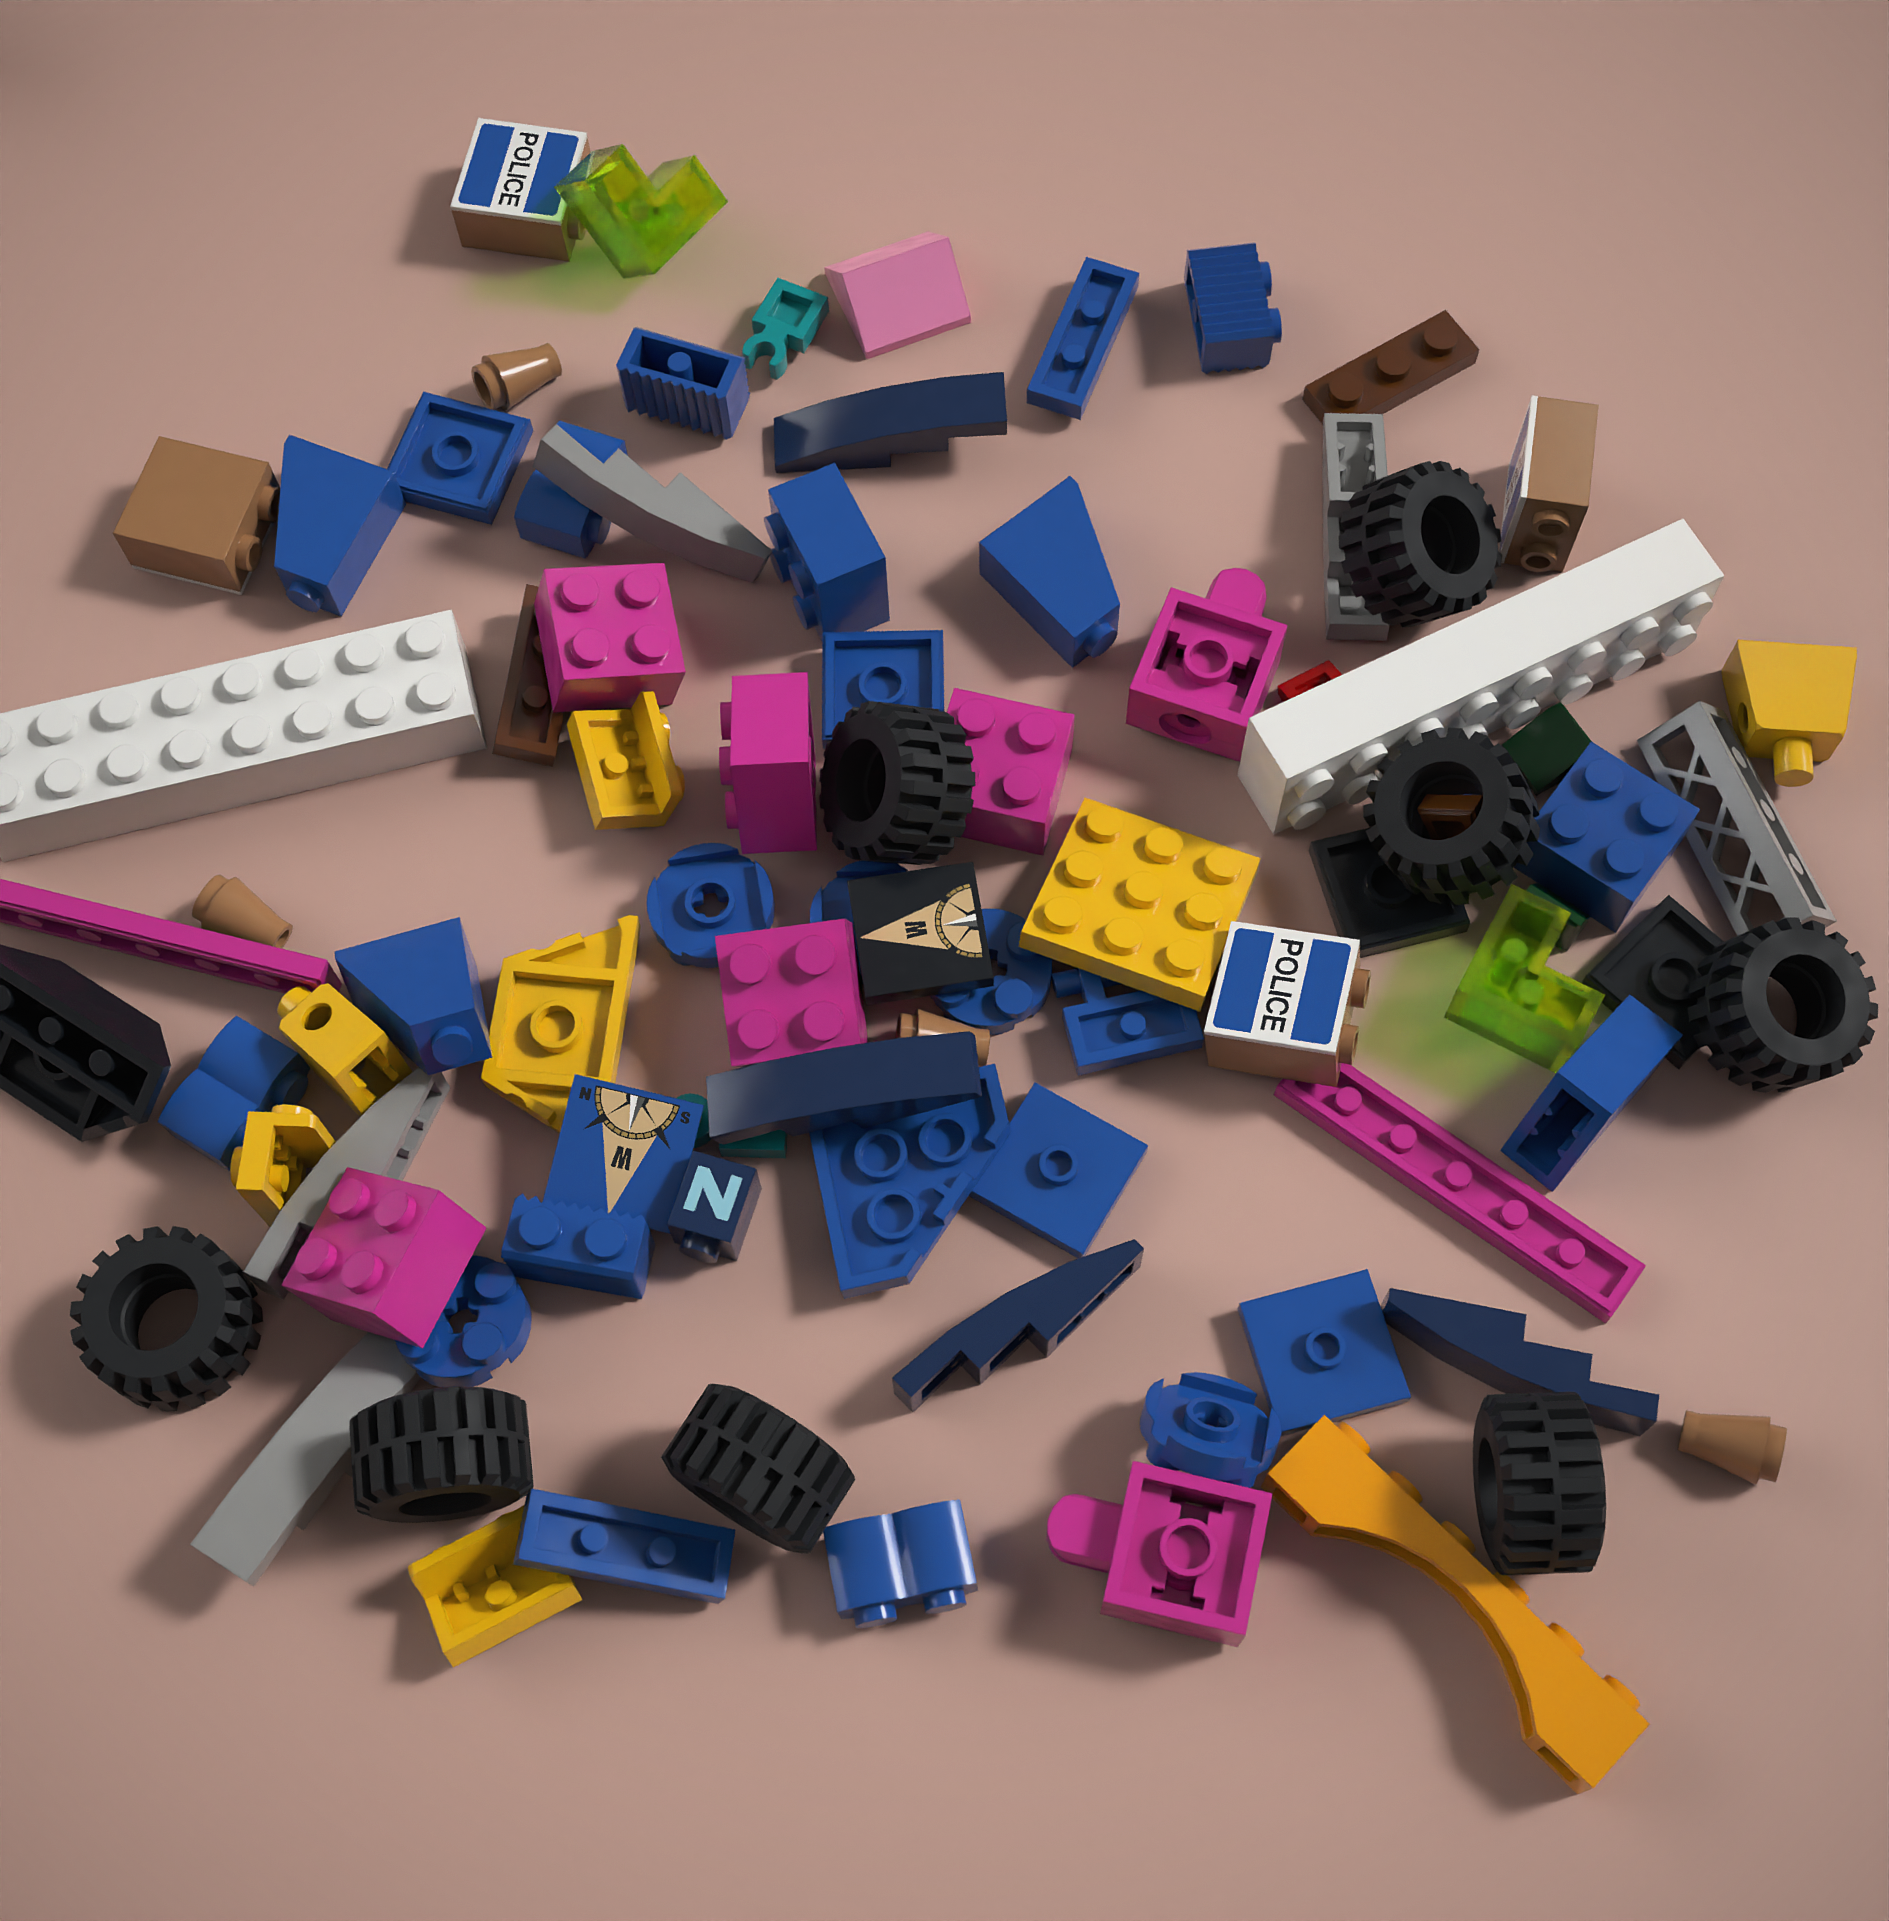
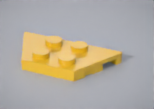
(560, 1017)

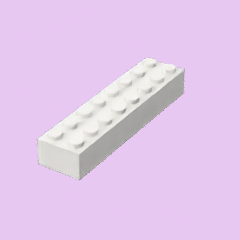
(1479, 673)
(235, 734)

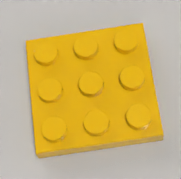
(1140, 903)

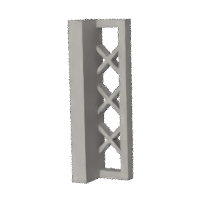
(1752, 810)

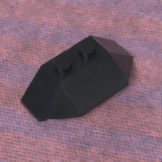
(76, 1048)

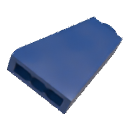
(330, 523)
(1055, 573)
(421, 994)
(1590, 1092)

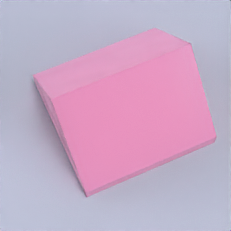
(900, 293)

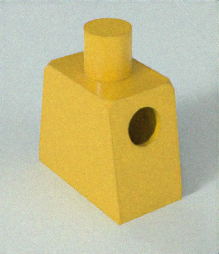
(1789, 702)
(336, 1038)

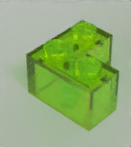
(640, 217)
(1513, 994)

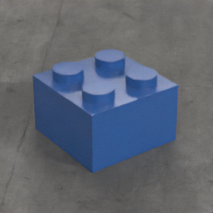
(827, 553)
(1606, 836)

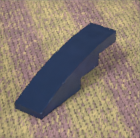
(889, 420)
(842, 1085)
(1039, 1311)
(1492, 1349)

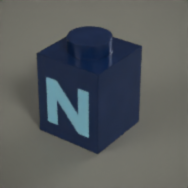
(714, 1208)

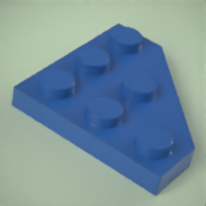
(902, 1183)

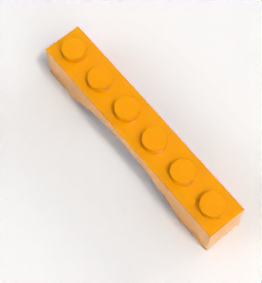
(1562, 1704)

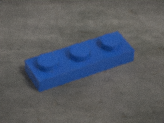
(1082, 338)
(624, 1546)

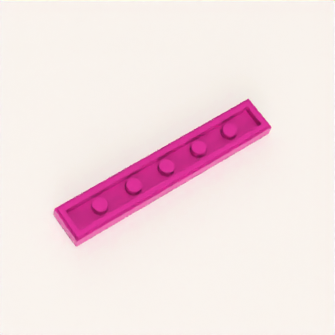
(162, 940)
(1469, 1188)

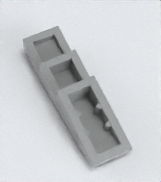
(1351, 458)
(670, 517)
(377, 1143)
(302, 1461)

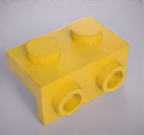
(627, 764)
(276, 1156)
(479, 1593)

